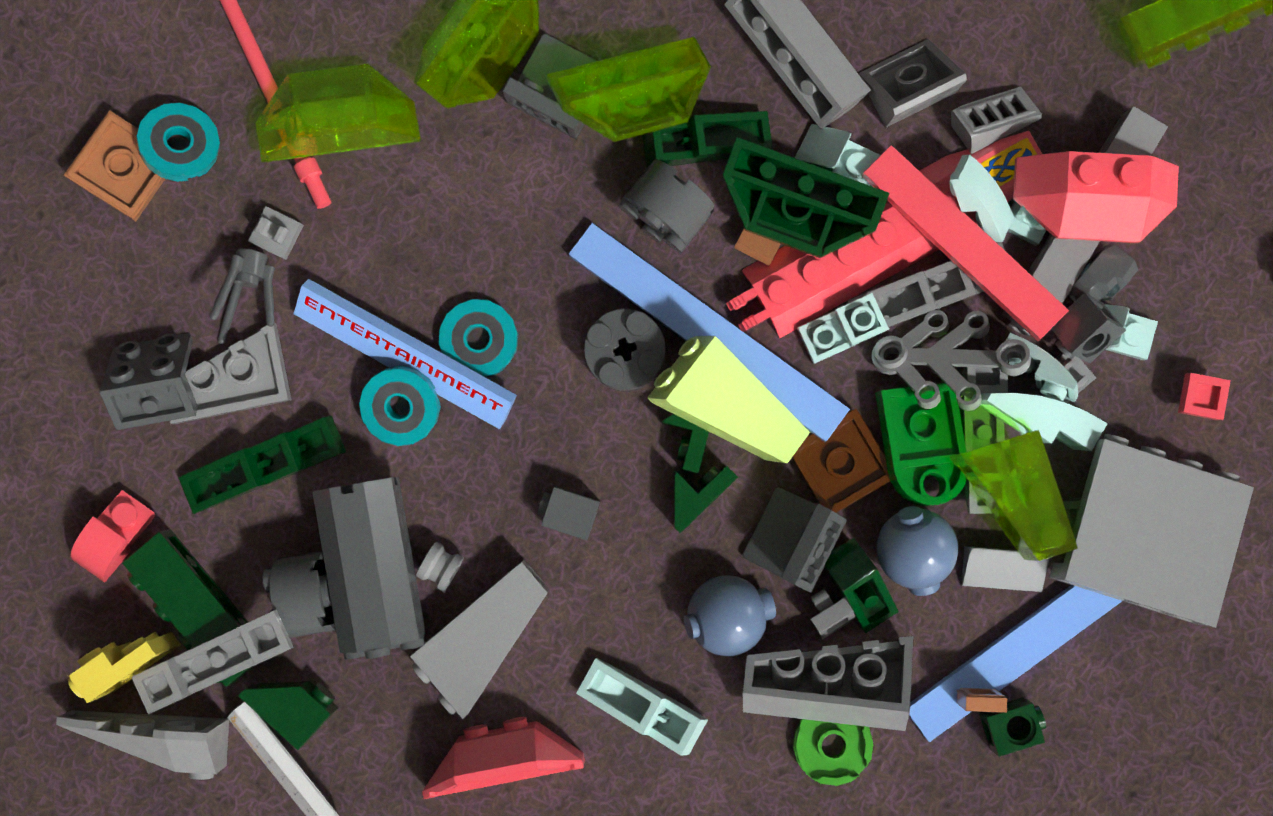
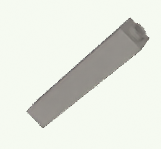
(1064, 259)

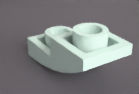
(980, 193)
(843, 328)
(1050, 374)

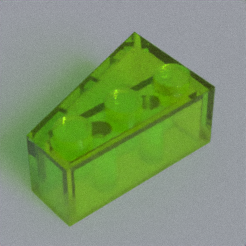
(1021, 493)

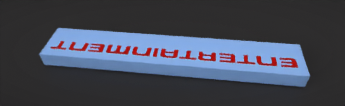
(398, 348)

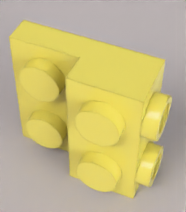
(113, 665)

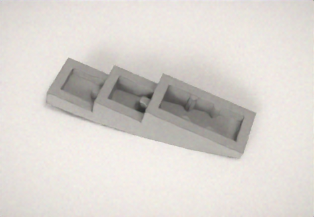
(923, 292)

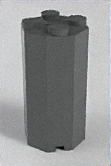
(369, 568)

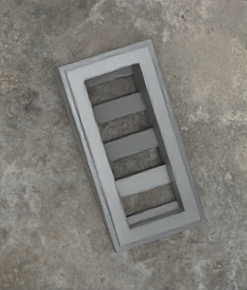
(979, 137)

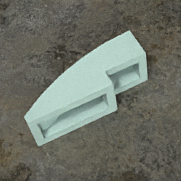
(1049, 416)
(642, 707)

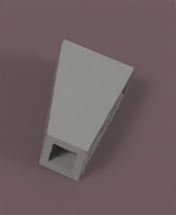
(475, 643)

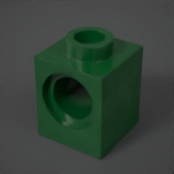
(1029, 735)

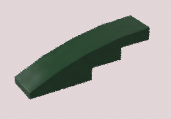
(262, 464)

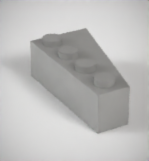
(835, 685)

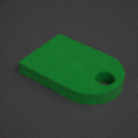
(920, 443)

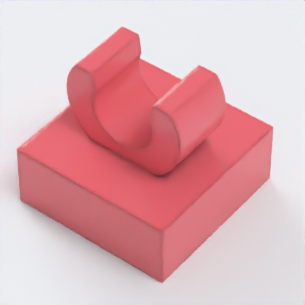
(1204, 396)

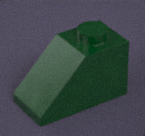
(860, 584)
(291, 708)

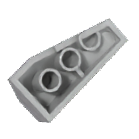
(169, 741)

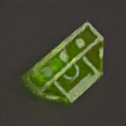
(476, 49)
(635, 89)
(335, 114)

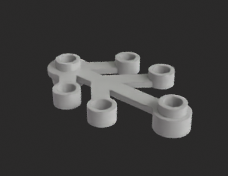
(945, 355)

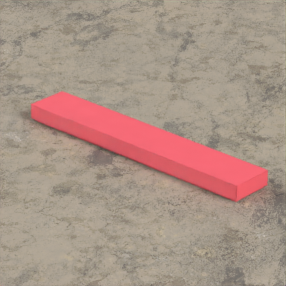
(965, 243)

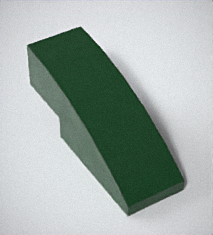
(706, 138)

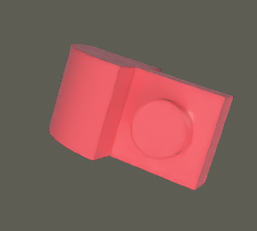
(108, 538)

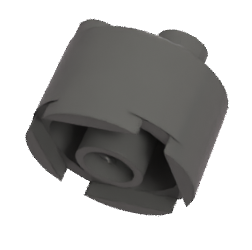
(667, 206)
(636, 330)
(300, 593)

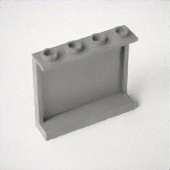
(1156, 532)

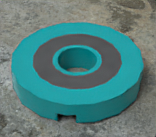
(178, 120)
(479, 314)
(380, 417)

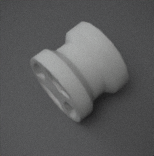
(439, 566)

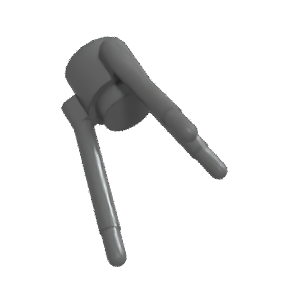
(246, 270)

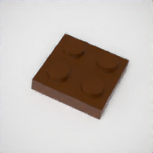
(844, 465)

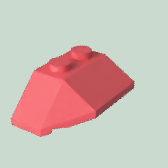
(1096, 194)
(502, 756)

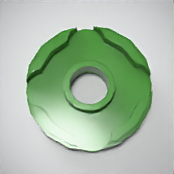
(837, 768)

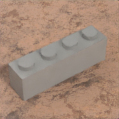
(802, 56)

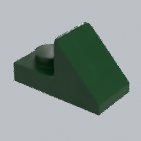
(692, 448)
(689, 503)

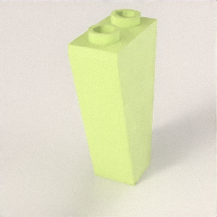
(726, 399)

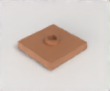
(114, 169)

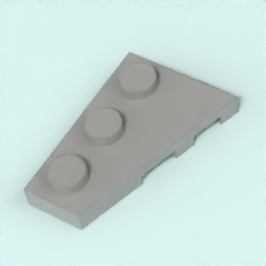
(241, 377)

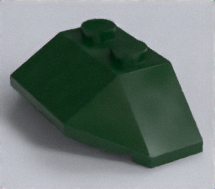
(799, 201)

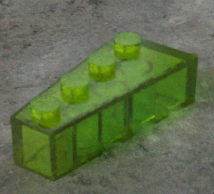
(1187, 24)

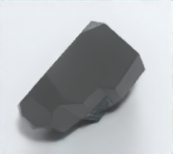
(1105, 274)

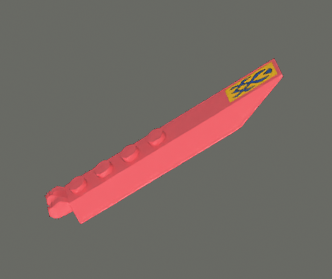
(805, 287)

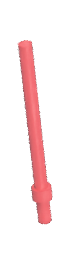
(305, 167)

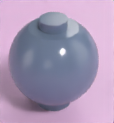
(917, 549)
(728, 615)

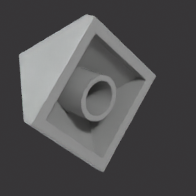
(912, 81)

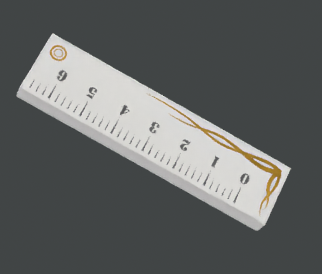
(280, 762)

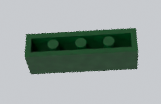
(183, 592)

